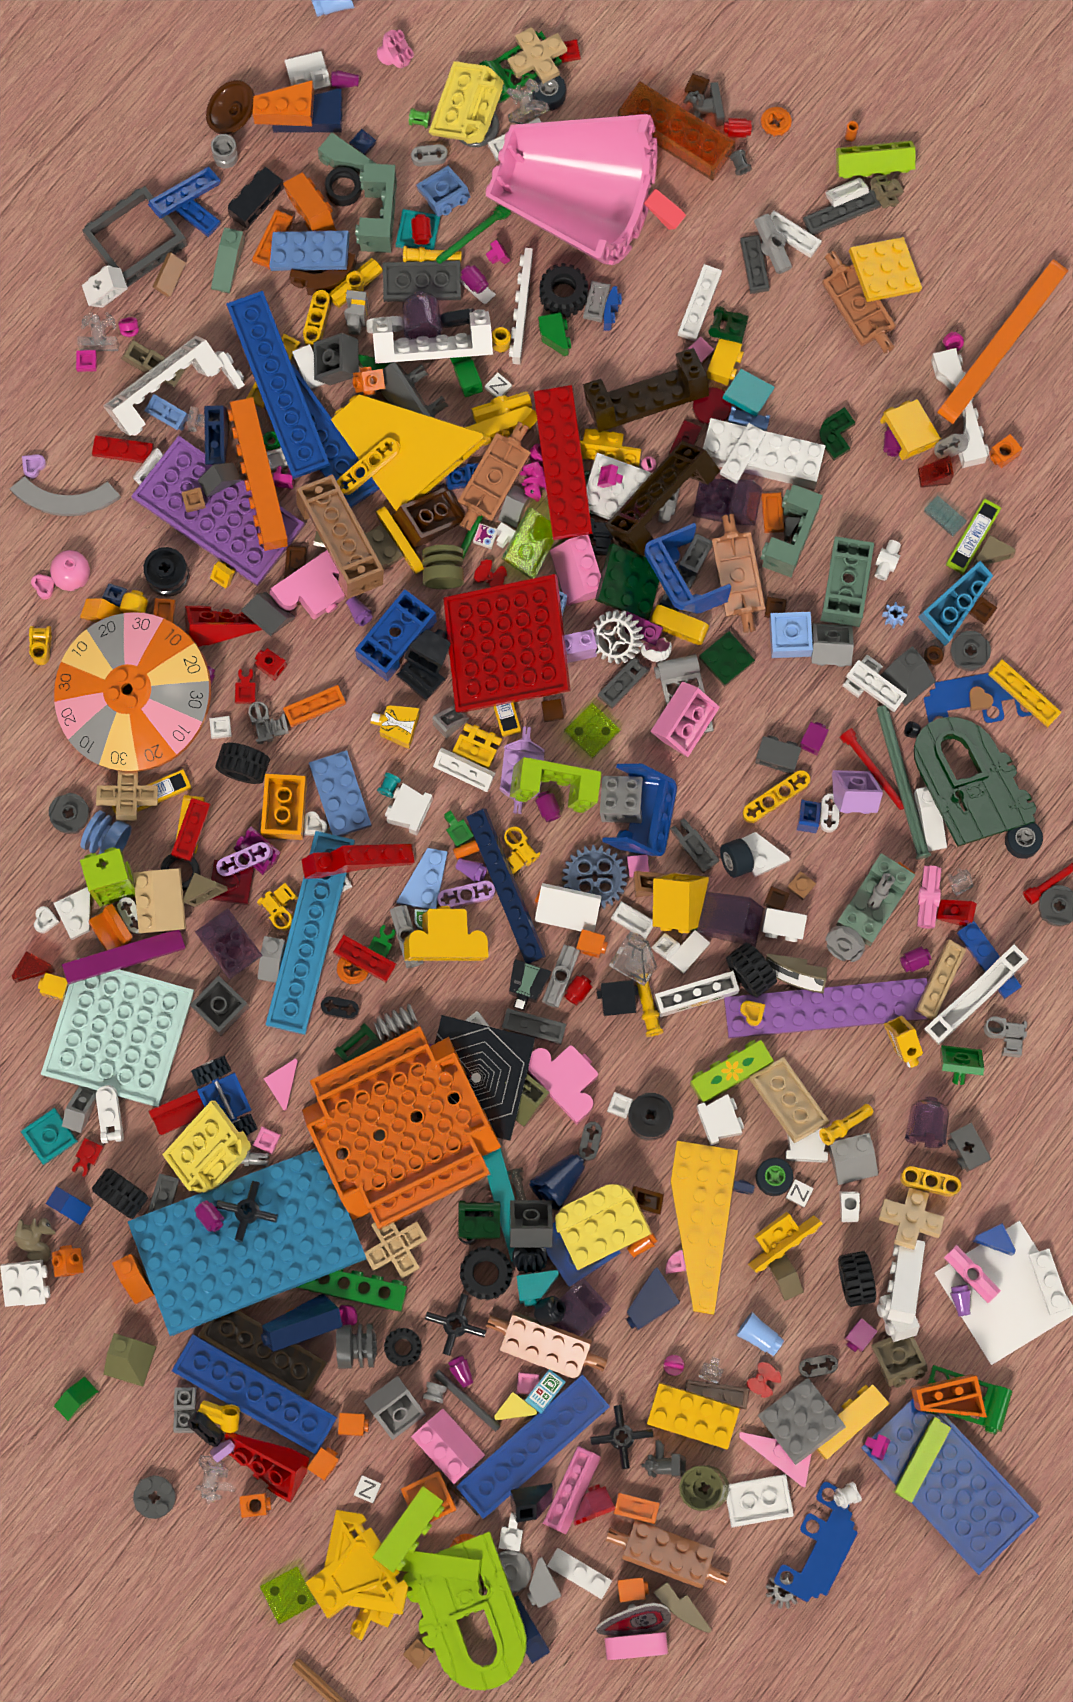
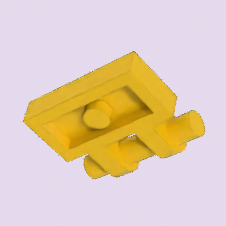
(475, 751)

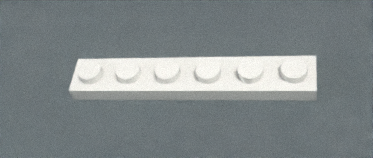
(522, 298)

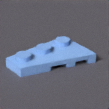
(425, 881)

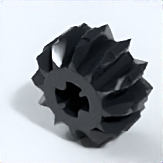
(529, 1259)

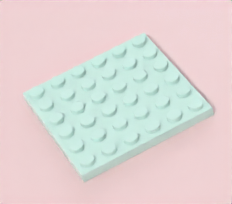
(119, 1034)

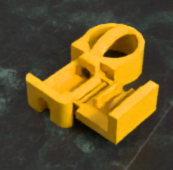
(523, 850)
(277, 903)

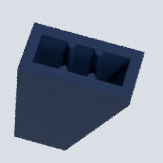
(651, 1302)

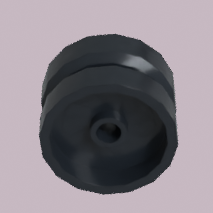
(165, 560)
(650, 1104)

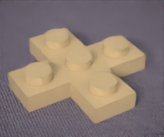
(537, 55)
(127, 795)
(911, 1218)
(396, 1247)

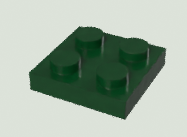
(726, 658)

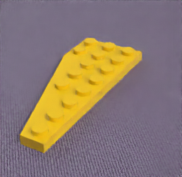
(702, 1199)

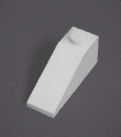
(930, 820)

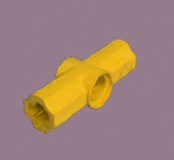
(364, 275)
(501, 405)

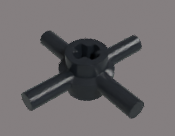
(252, 1216)
(465, 1327)
(611, 1438)

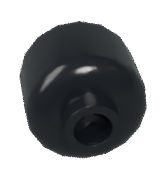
(549, 1310)

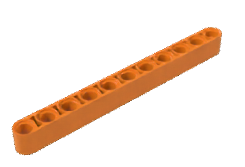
(1002, 341)

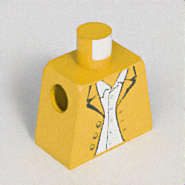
(397, 724)
(904, 1040)

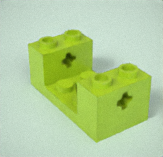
(530, 772)
(108, 883)

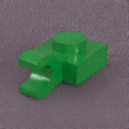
(458, 831)

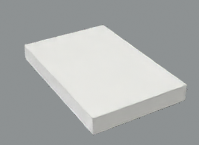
(567, 908)
(759, 1500)

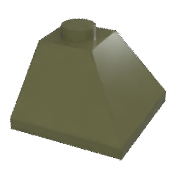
(129, 1359)

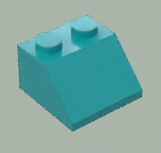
(535, 1286)

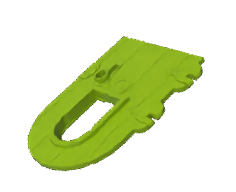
(450, 1599)

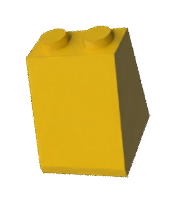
(678, 901)

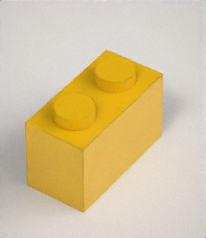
(724, 361)

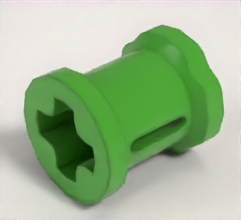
(419, 118)

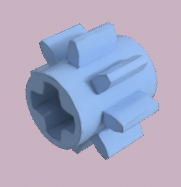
(890, 618)

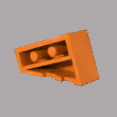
(285, 106)
(309, 203)
(951, 1396)

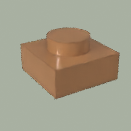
(193, 500)
(801, 885)
(417, 1653)

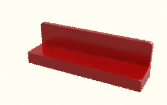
(177, 1112)

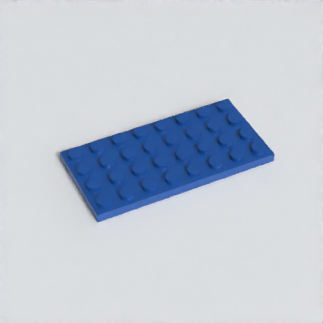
(961, 1491)

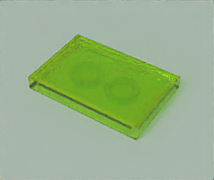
(530, 544)

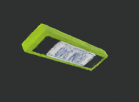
(973, 536)

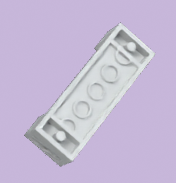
(432, 348)
(194, 351)

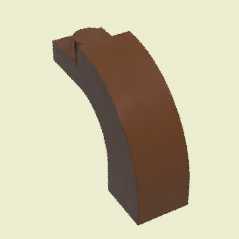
(323, 281)

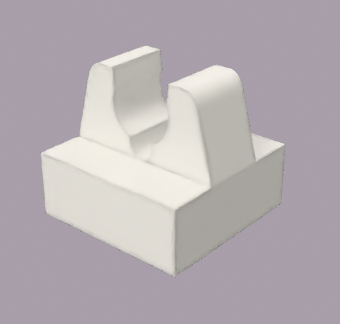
(505, 535)

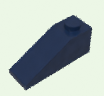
(216, 434)
(536, 1646)

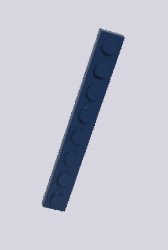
(506, 886)

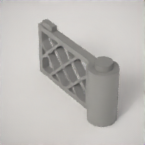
(679, 670)

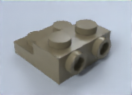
(384, 546)
(899, 1360)

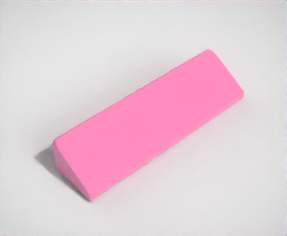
(572, 1490)

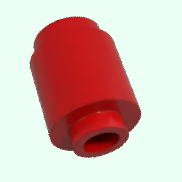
(738, 127)
(421, 229)
(578, 989)

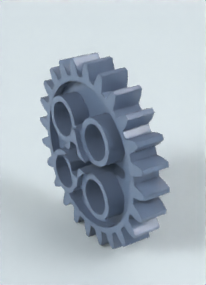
(594, 859)

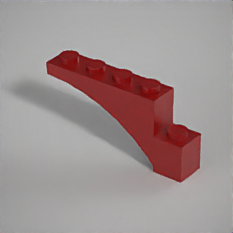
(355, 858)

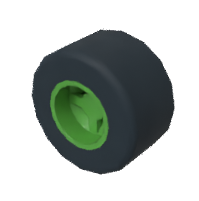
(780, 1174)

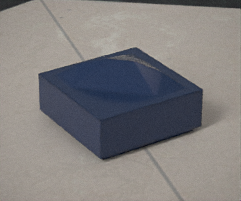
(363, 142)
(114, 594)
(743, 1186)

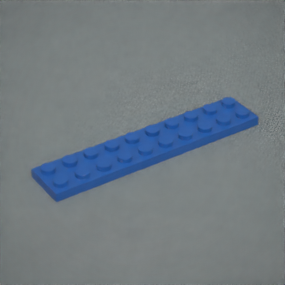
(278, 385)

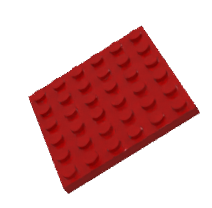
(506, 644)

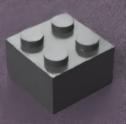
(335, 359)
(219, 1005)
(531, 1223)

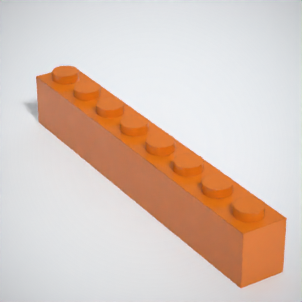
(258, 474)

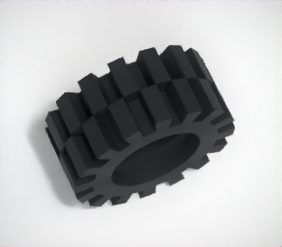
(412, 1356)

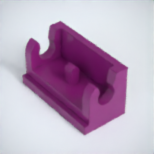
(253, 837)

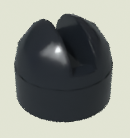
(912, 729)

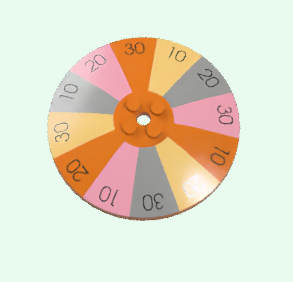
(158, 715)

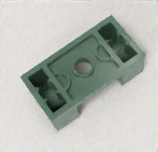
(377, 233)
(784, 556)
(844, 600)
(861, 916)

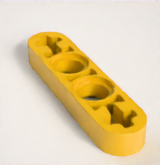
(366, 463)
(400, 540)
(775, 795)

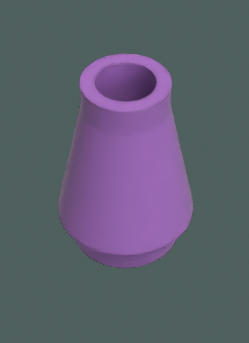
(359, 611)
(473, 870)
(961, 1298)

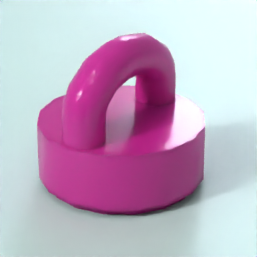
(128, 324)
(953, 340)
(536, 454)
(348, 1315)
(673, 1365)

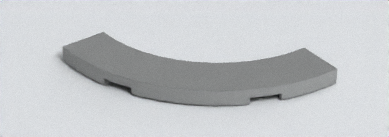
(64, 504)

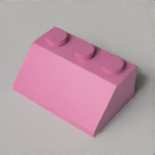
(576, 569)
(685, 718)
(448, 1446)

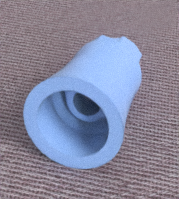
(329, 6)
(760, 1334)

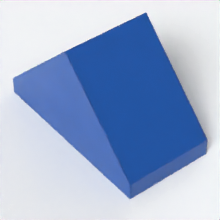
(809, 816)
(68, 1205)
(996, 1239)

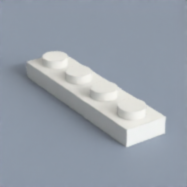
(699, 302)

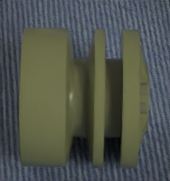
(443, 567)
(693, 1482)

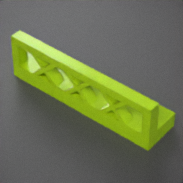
(921, 1459)

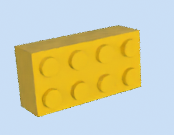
(693, 1415)

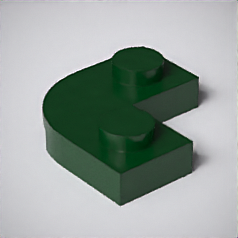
(831, 433)

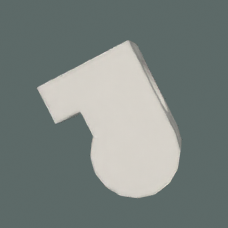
(849, 1206)

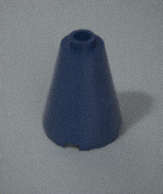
(558, 1180)

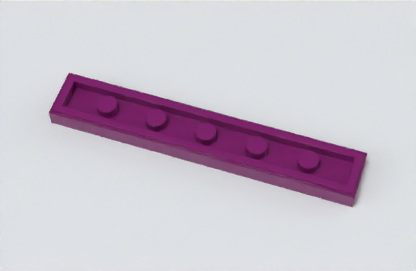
(123, 956)

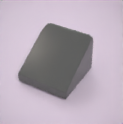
(790, 526)

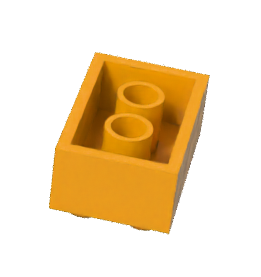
(283, 806)

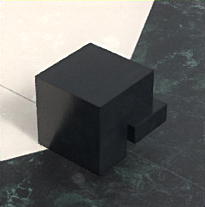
(618, 997)

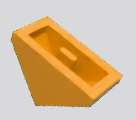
(98, 609)

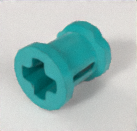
(389, 785)

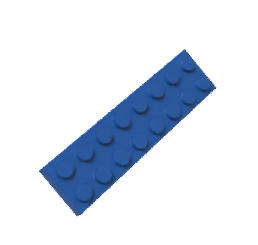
(336, 448)
(254, 1394)
(532, 1446)

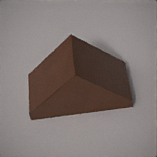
(648, 1200)

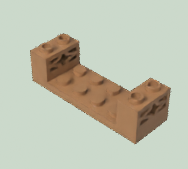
(341, 535)

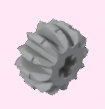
(776, 1594)

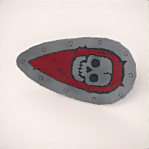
(636, 1620)

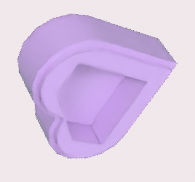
(32, 465)
(222, 1450)

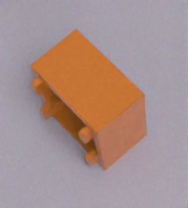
(435, 1484)

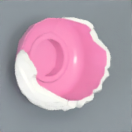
(657, 653)

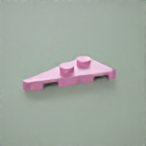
(774, 1453)

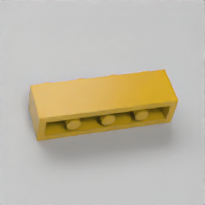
(855, 1417)

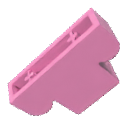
(313, 586)
(565, 1079)

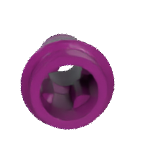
(343, 79)
(460, 1369)

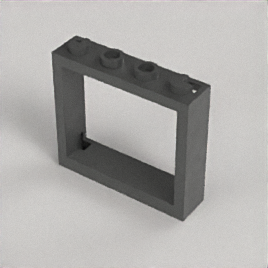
(149, 262)

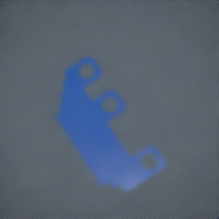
(955, 695)
(828, 1554)

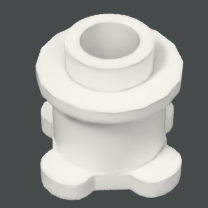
(847, 1495)

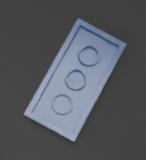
(309, 250)
(340, 794)

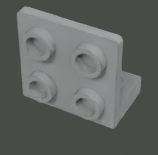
(621, 799)

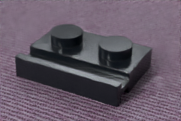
(420, 680)

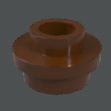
(936, 650)

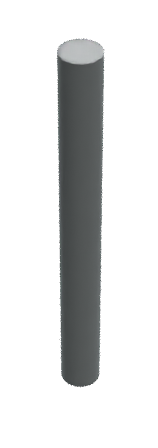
(467, 1400)

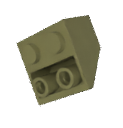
(531, 1100)

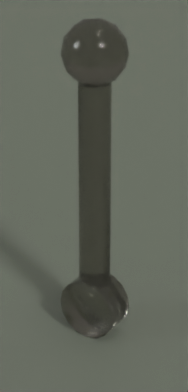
(451, 1486)

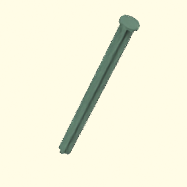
(903, 783)

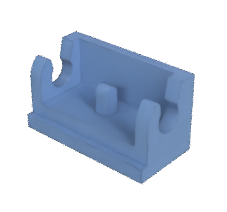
(166, 412)
(743, 418)

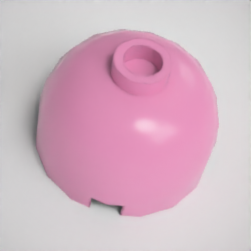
(70, 570)

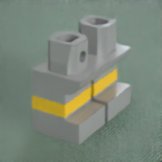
(356, 312)

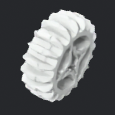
(622, 622)

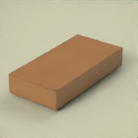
(169, 274)

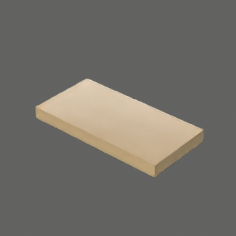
(789, 1100)

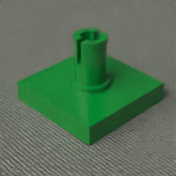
(961, 1062)

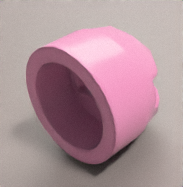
(644, 465)

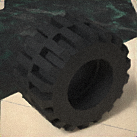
(567, 276)
(242, 763)
(751, 969)
(119, 1193)
(504, 1273)
(857, 1278)

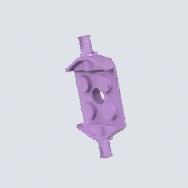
(512, 754)

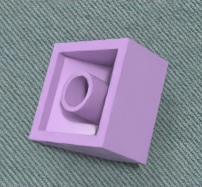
(856, 791)

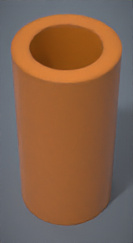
(851, 131)
(465, 849)

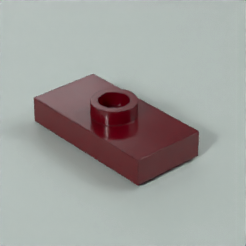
(688, 432)

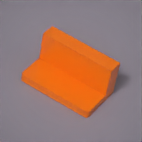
(110, 928)

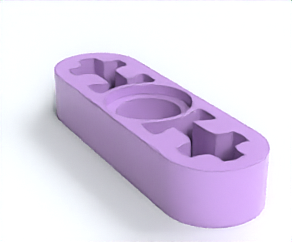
(229, 859)
(482, 897)

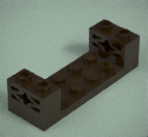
(647, 396)
(630, 520)

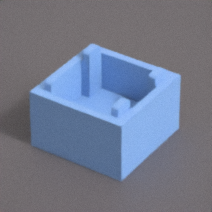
(790, 634)

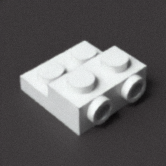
(25, 1283)

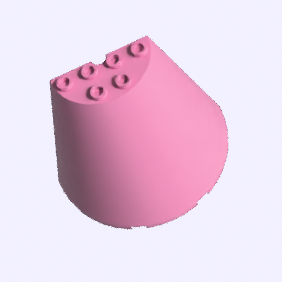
(580, 180)

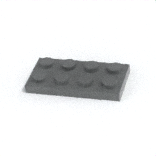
(436, 279)

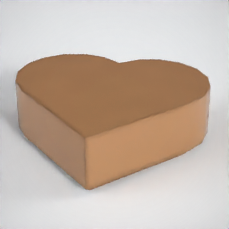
(979, 699)

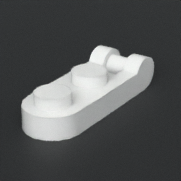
(109, 1114)

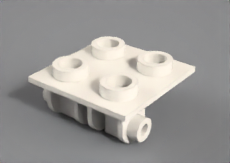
(308, 68)

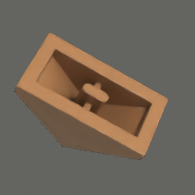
(644, 883)

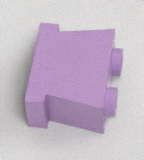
(580, 646)

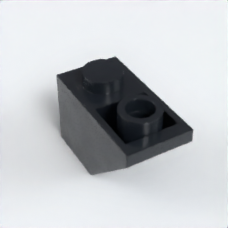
(530, 1501)

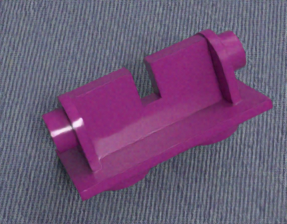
(650, 630)

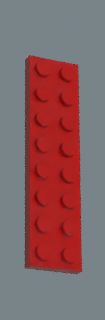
(562, 462)

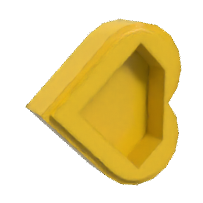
(753, 1012)

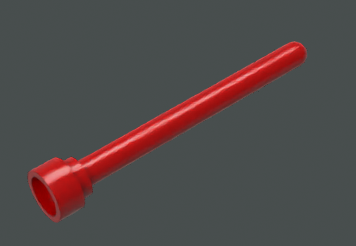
(849, 737)
(1033, 894)

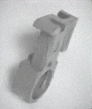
(268, 727)
(1012, 1035)

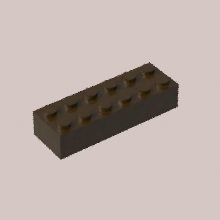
(288, 1366)

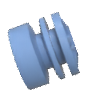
(103, 835)

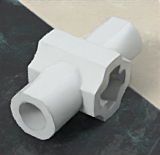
(887, 560)

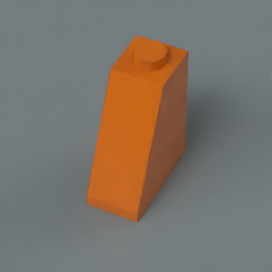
(133, 1278)

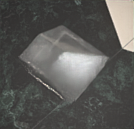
(635, 958)

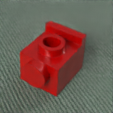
(273, 669)

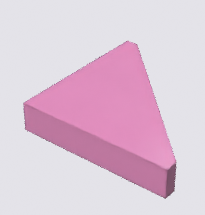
(281, 1082)

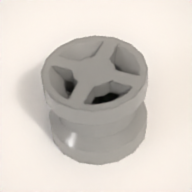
(435, 1392)

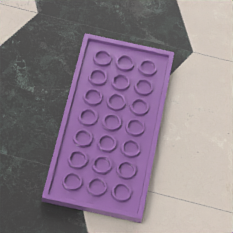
(224, 525)

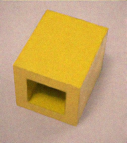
(53, 986)

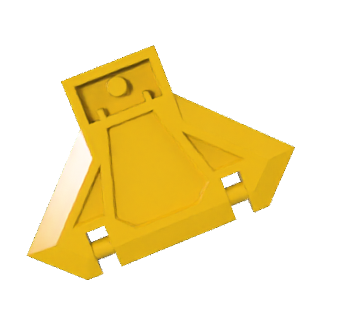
(353, 1574)

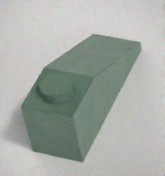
(340, 154)
(227, 259)

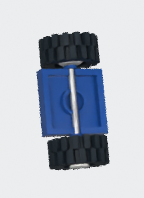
(225, 1091)

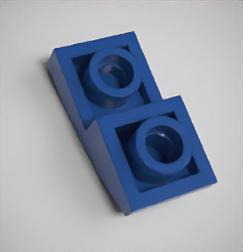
(613, 300)
(460, 476)

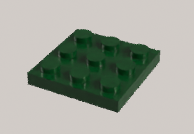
(627, 582)

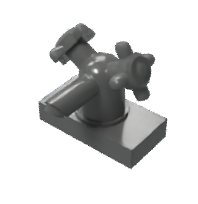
(707, 105)
(671, 1466)

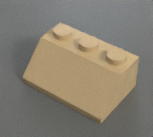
(159, 900)

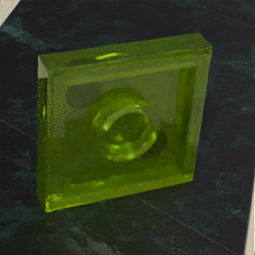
(592, 730)
(288, 1595)

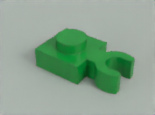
(381, 944)

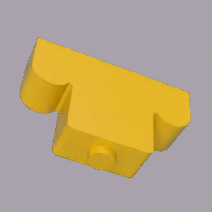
(445, 938)

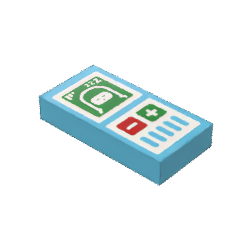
(545, 1391)

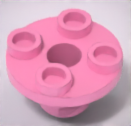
(395, 49)

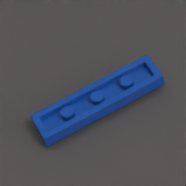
(184, 192)
(985, 955)

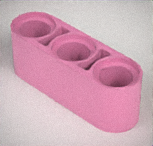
(636, 1646)

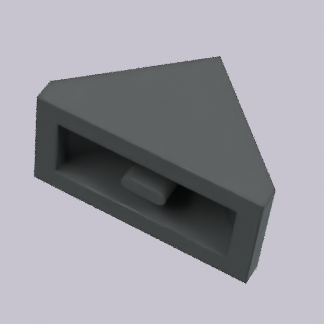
(219, 478)

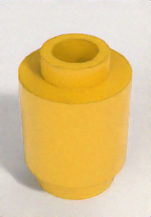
(501, 339)

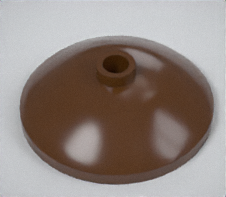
(230, 107)

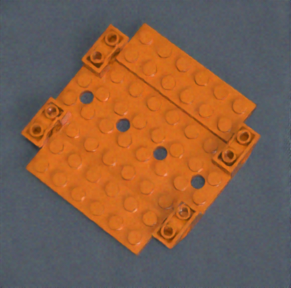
(414, 1160)

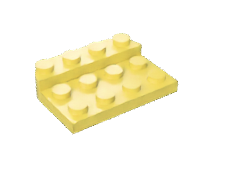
(467, 103)
(207, 1150)
(601, 1224)

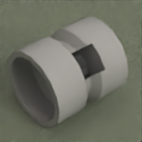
(224, 151)

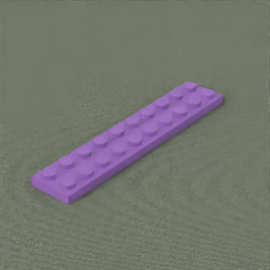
(828, 1010)

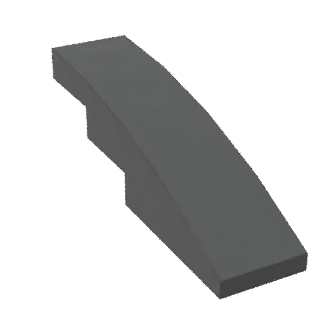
(691, 564)

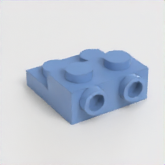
(444, 191)

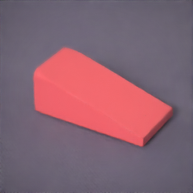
(664, 209)

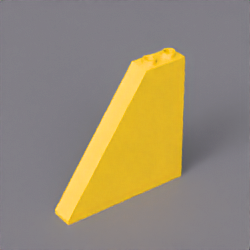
(427, 445)

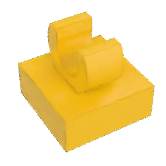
(222, 574)

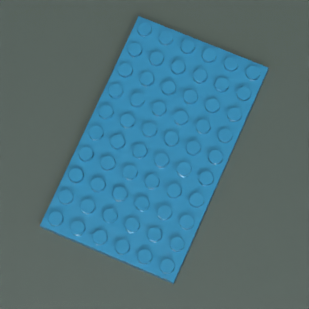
(210, 1274)

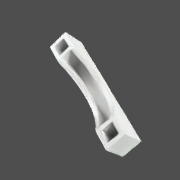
(949, 372)
(976, 995)

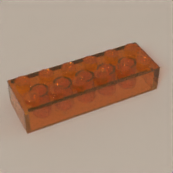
(680, 131)

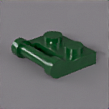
(734, 328)
(370, 1044)
(478, 1226)

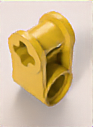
(40, 641)

